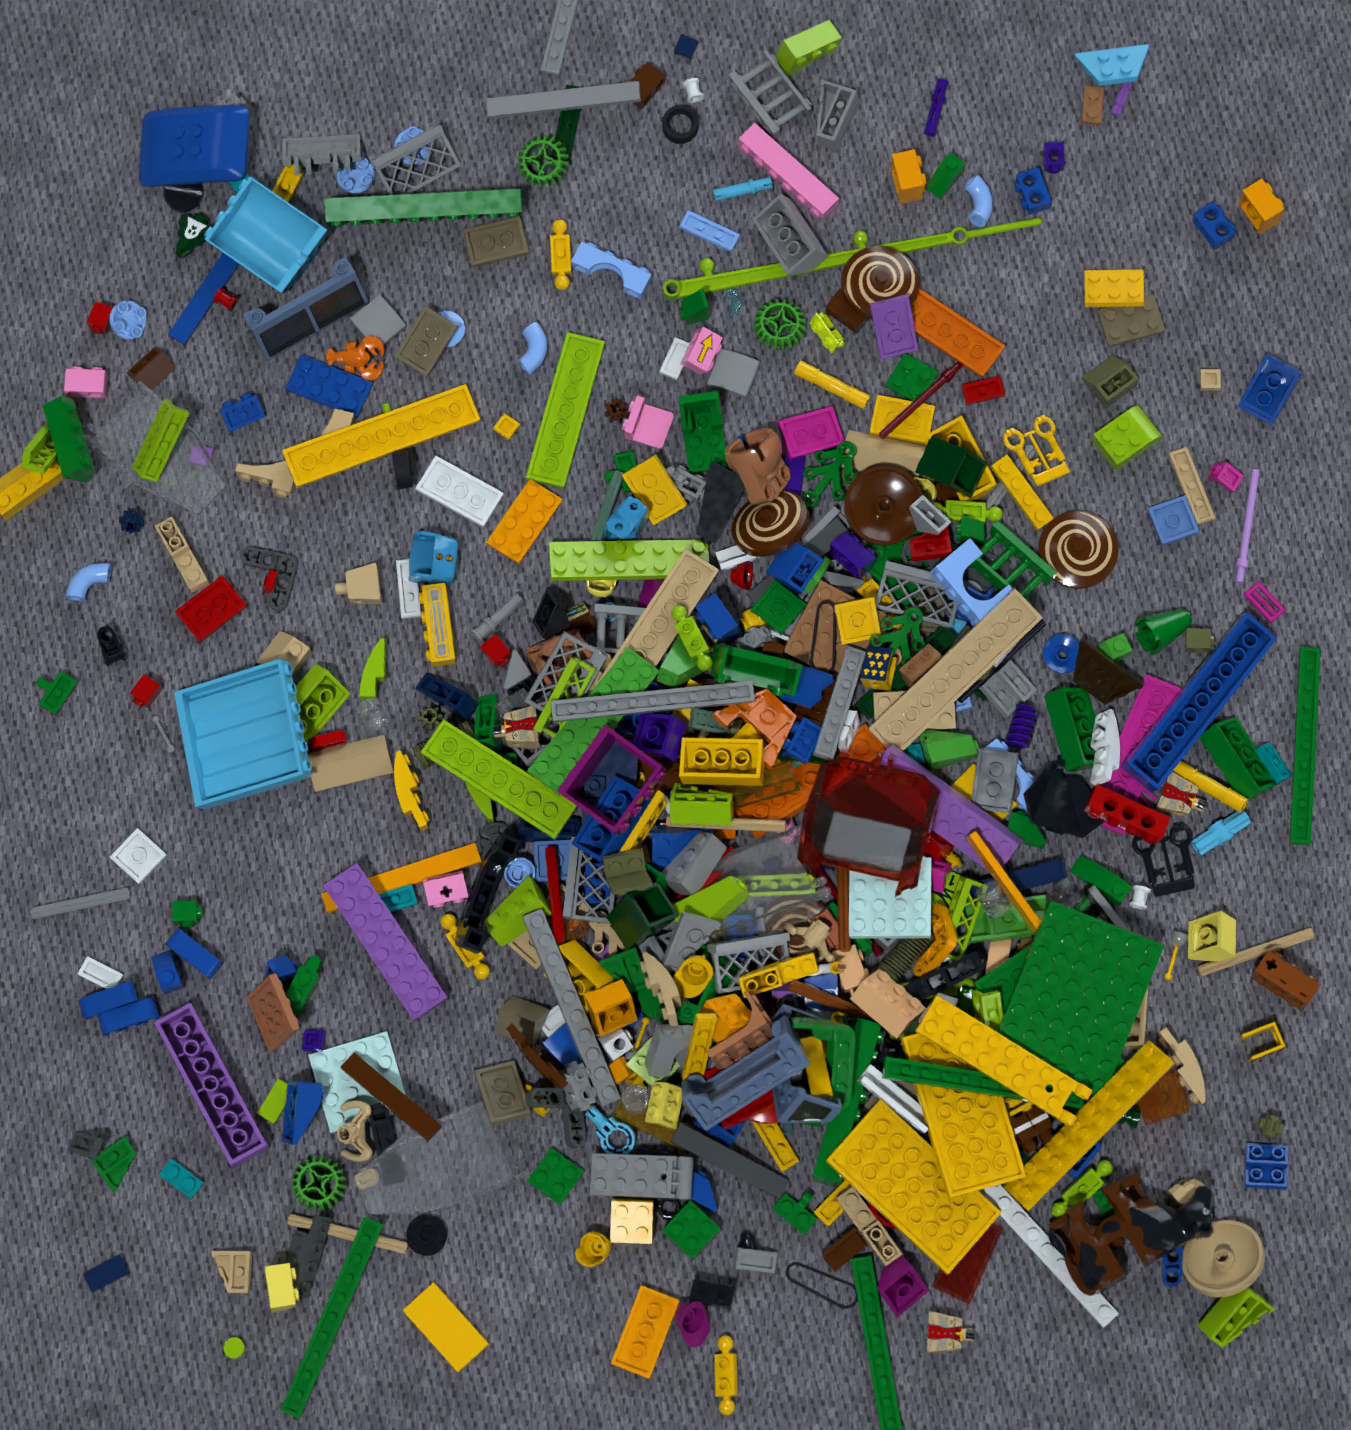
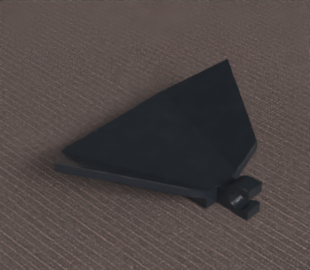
(1059, 802)

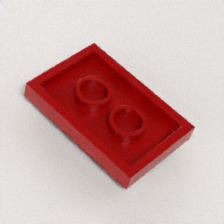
(211, 609)

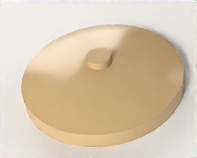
(1225, 1260)

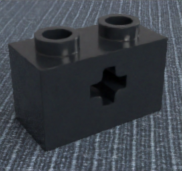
(712, 1294)

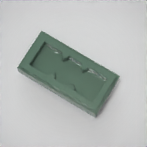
(703, 721)

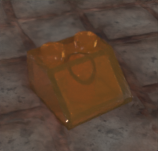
(1163, 1100)

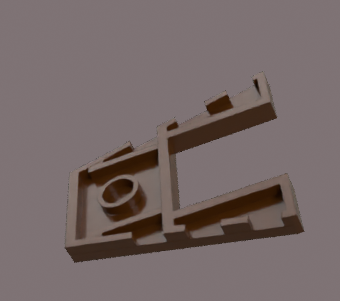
(535, 1058)

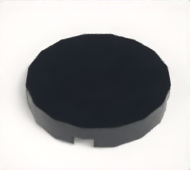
(183, 197)
(426, 1235)

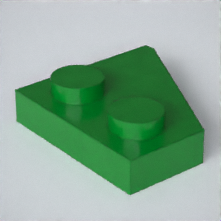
(626, 967)
(114, 1162)

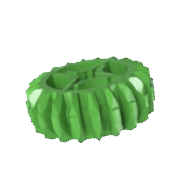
(551, 162)
(772, 322)
(310, 1186)

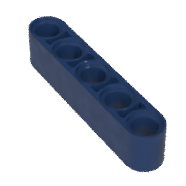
(1032, 876)

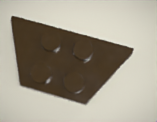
(1102, 675)

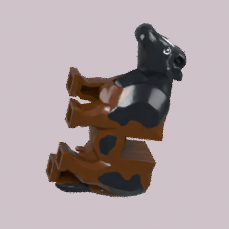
(1148, 1226)

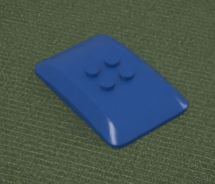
(194, 145)

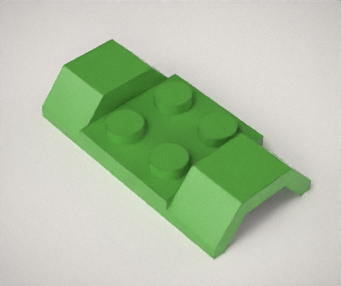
(1007, 926)

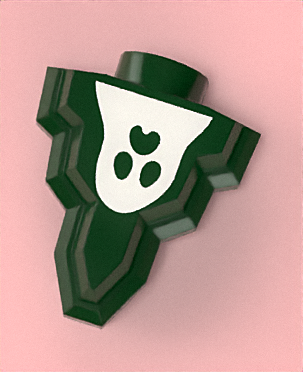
(190, 233)

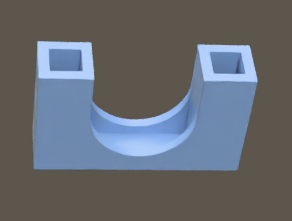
(950, 575)

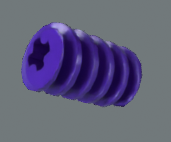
(1021, 726)

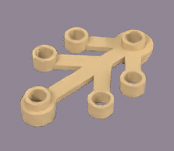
(614, 940)

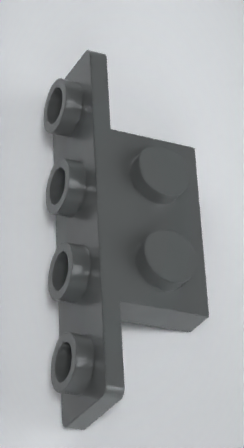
(306, 1253)

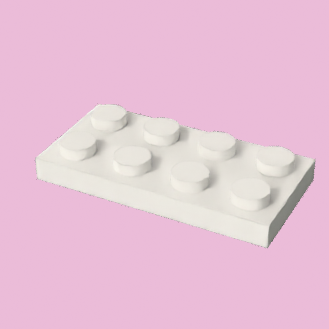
(459, 491)

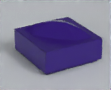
(313, 1040)

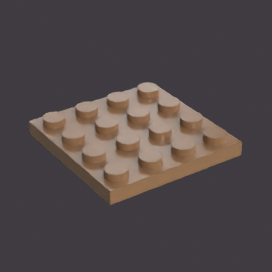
(801, 638)

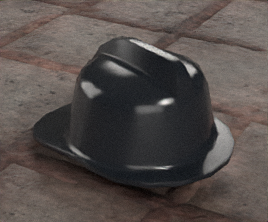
(889, 1049)

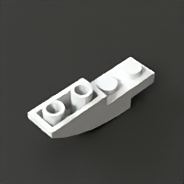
(1107, 747)

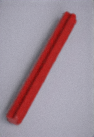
(554, 893)

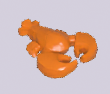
(358, 357)

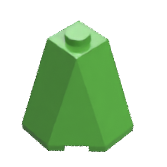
(678, 666)
(947, 748)

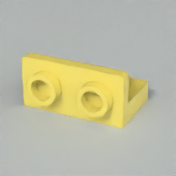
(664, 1105)

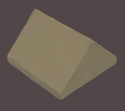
(524, 1016)

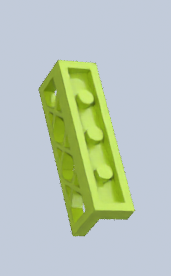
(160, 441)
(39, 447)
(562, 690)
(956, 909)
(988, 1008)

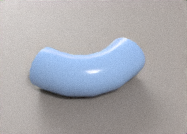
(981, 201)
(536, 348)
(86, 578)

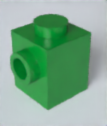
(186, 913)

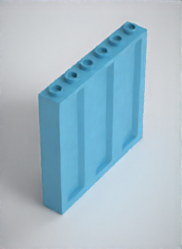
(243, 734)

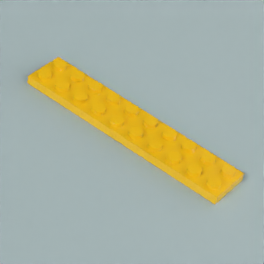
(380, 436)
(1091, 1124)

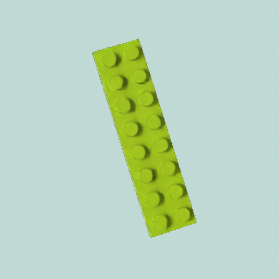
(565, 410)
(619, 559)
(498, 779)

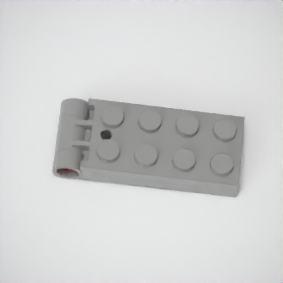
(641, 1176)

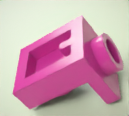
(1226, 476)

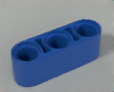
(193, 953)
(108, 999)
(128, 1015)
(1172, 1267)

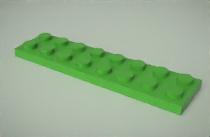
(627, 675)

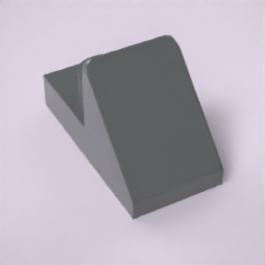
(85, 1145)

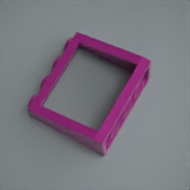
(587, 765)

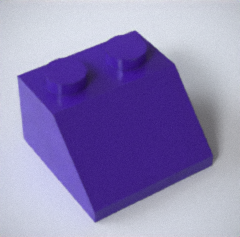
(852, 555)
(659, 736)

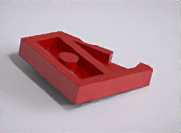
(930, 546)

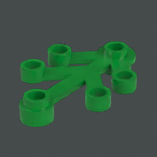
(831, 473)
(899, 638)

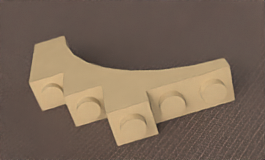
(278, 473)

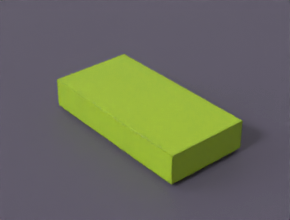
(274, 1102)

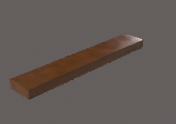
(391, 1097)

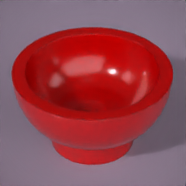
(739, 574)

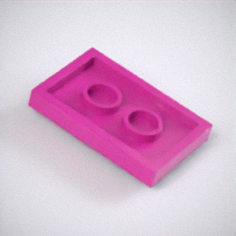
(810, 432)

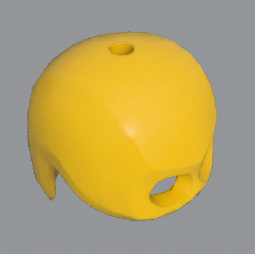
(590, 1252)

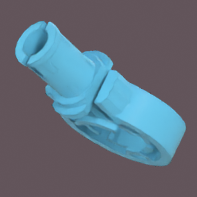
(601, 1122)

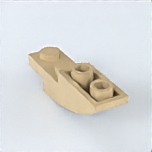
(181, 554)
(662, 986)
(1190, 1072)
(868, 1226)

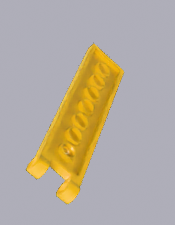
(1000, 1059)

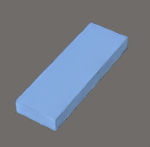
(709, 231)

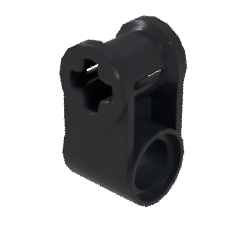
(111, 649)

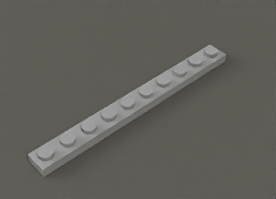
(652, 701)
(571, 1007)

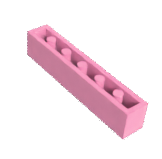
(788, 172)

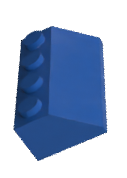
(596, 838)

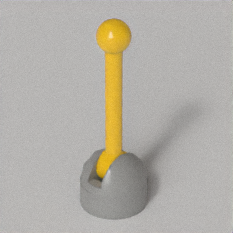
(1178, 940)
(629, 1054)

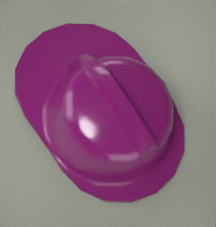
(692, 1322)

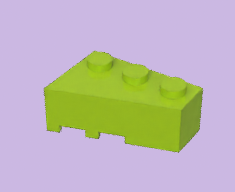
(807, 47)
(700, 807)
(506, 920)
(1233, 1315)

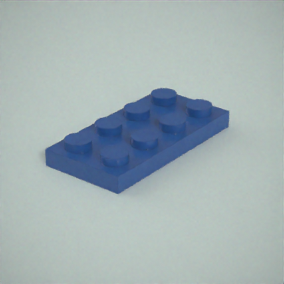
(329, 385)

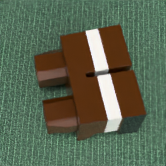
(1032, 1125)

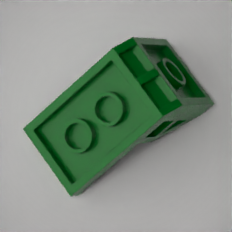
(702, 431)

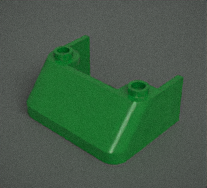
(760, 668)
(687, 1012)
(839, 1053)

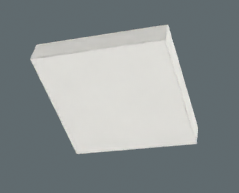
(138, 856)

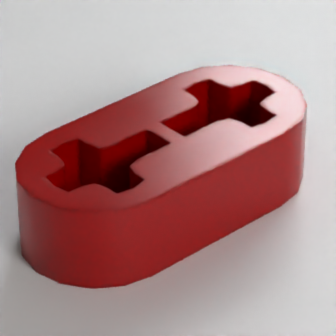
(327, 740)

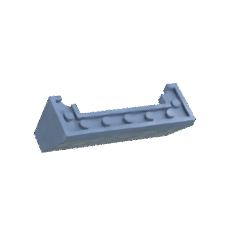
(747, 1078)

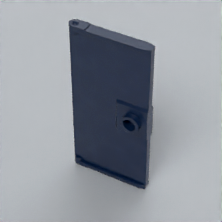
(615, 762)

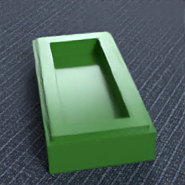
(818, 575)

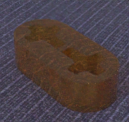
(571, 924)

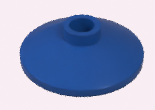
(1056, 645)

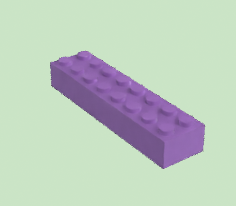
(960, 817)
(385, 942)
(211, 1085)

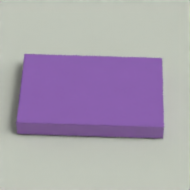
(894, 326)

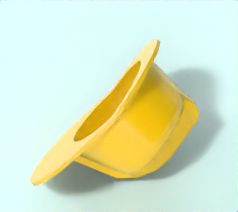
(693, 976)

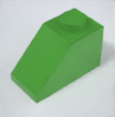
(1116, 648)

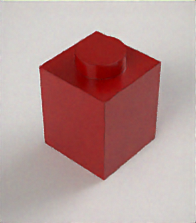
(99, 318)
(496, 652)
(145, 691)

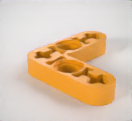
(942, 946)

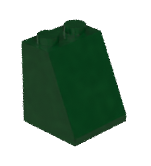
(951, 466)
(641, 915)

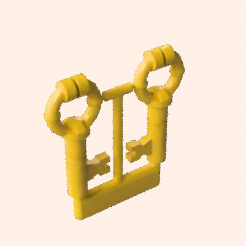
(1049, 474)

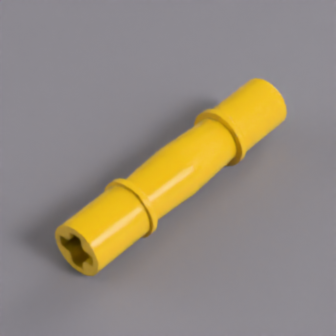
(832, 384)
(1212, 787)

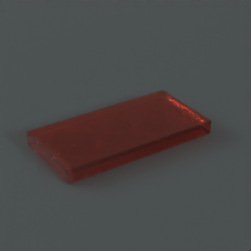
(966, 1275)

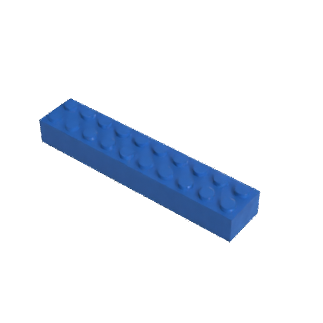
(1198, 702)

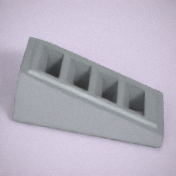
(844, 583)

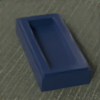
(106, 1273)

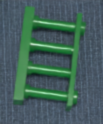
(1016, 548)

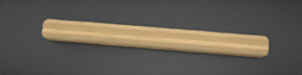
(741, 824)
(1257, 951)
(348, 1233)

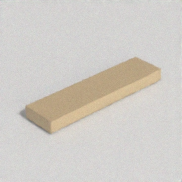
(1191, 485)

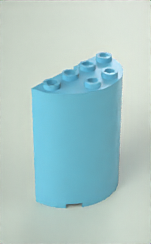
(266, 235)

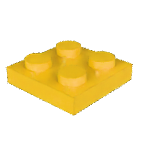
(857, 620)

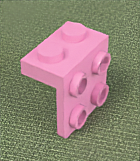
(647, 424)

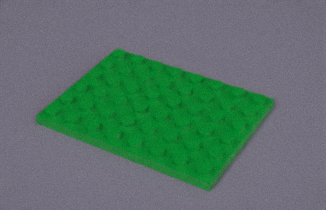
(1079, 993)

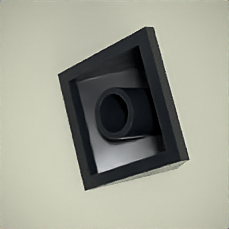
(550, 616)

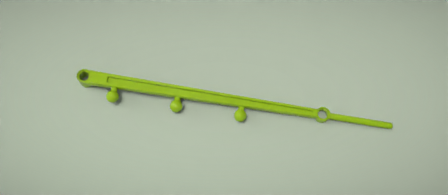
(754, 275)

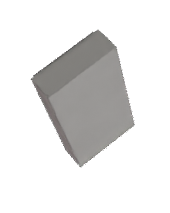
(755, 1260)

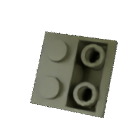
(1110, 380)

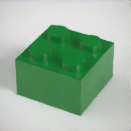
(691, 1230)

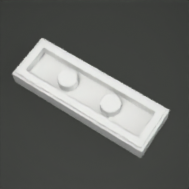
(408, 592)

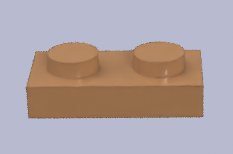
(1092, 105)

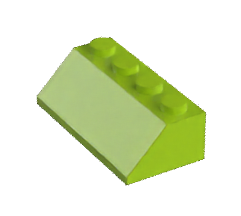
(319, 699)

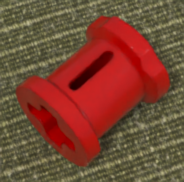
(225, 299)

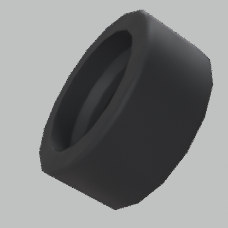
(680, 110)
(402, 469)

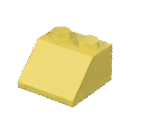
(1212, 937)
(280, 1287)

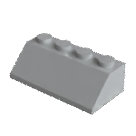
(789, 236)

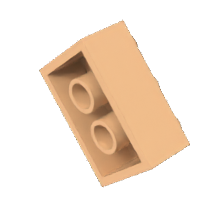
(887, 1003)

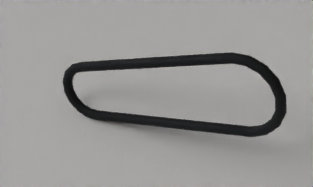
(814, 635)
(816, 1293)

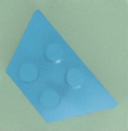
(1114, 65)

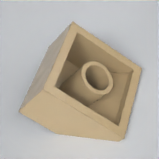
(286, 648)

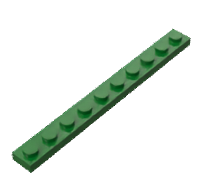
(1305, 746)
(956, 1079)
(332, 1317)
(876, 1343)

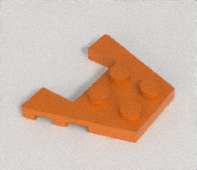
(769, 718)

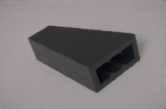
(719, 500)

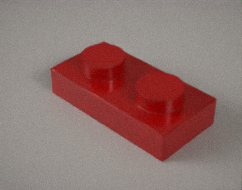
(983, 390)

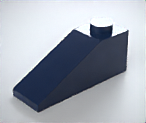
(447, 696)
(528, 833)

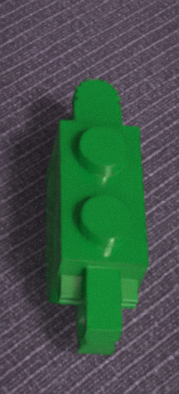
(304, 985)

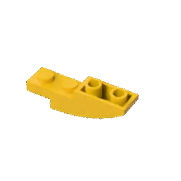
(406, 784)
(778, 973)

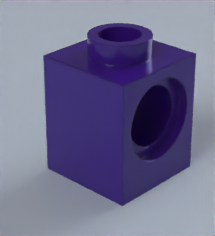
(1053, 149)

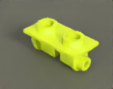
(821, 325)

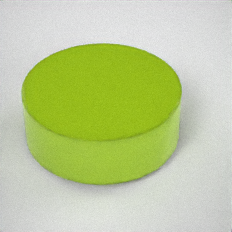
(234, 1348)

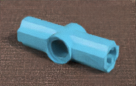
(1220, 832)

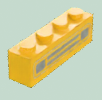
(438, 624)

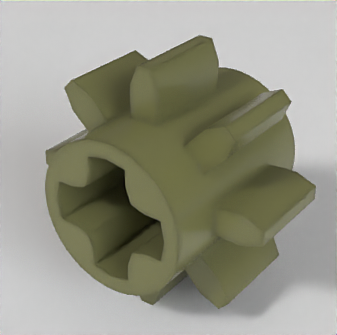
(434, 722)
(1270, 1126)

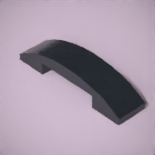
(381, 1127)

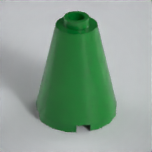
(1161, 629)

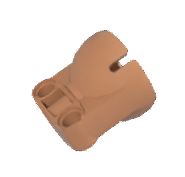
(760, 465)
(540, 653)

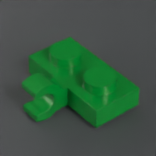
(623, 463)
(57, 692)
(795, 1212)

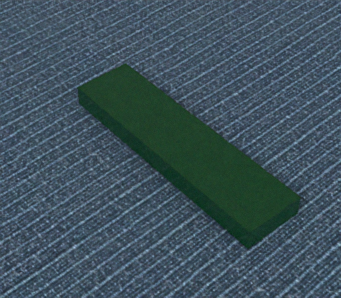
(567, 128)

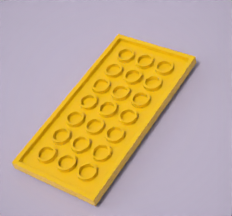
(965, 1128)
(904, 1183)

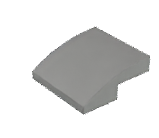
(378, 320)
(733, 373)
(1007, 688)

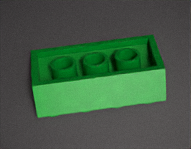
(68, 439)
(1073, 726)
(1237, 758)

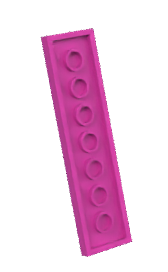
(1147, 708)

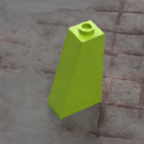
(716, 900)

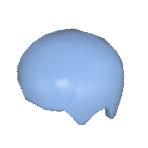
(514, 868)

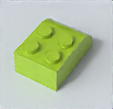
(1126, 437)

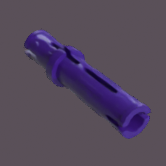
(941, 86)

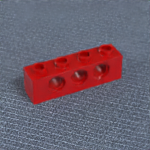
(1156, 821)

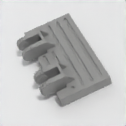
(321, 150)

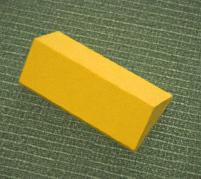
(960, 435)

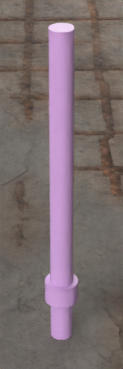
(1242, 561)

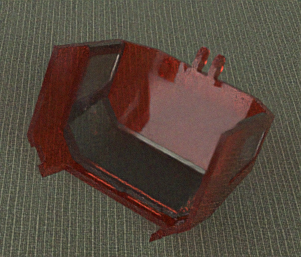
(869, 820)

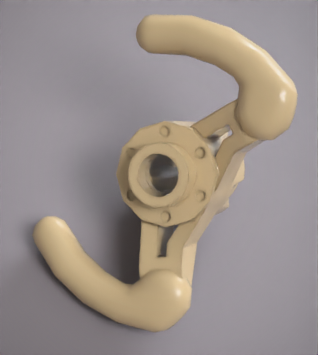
(814, 937)
(354, 1131)

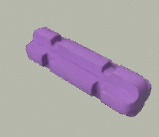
(1121, 99)

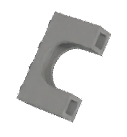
(665, 1045)

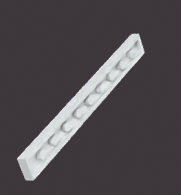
(1040, 1244)

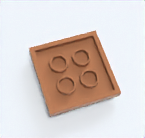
(273, 1012)

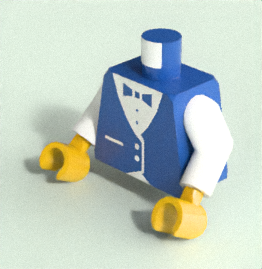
(826, 981)

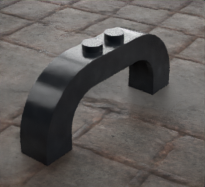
(469, 930)

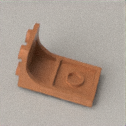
(741, 1043)

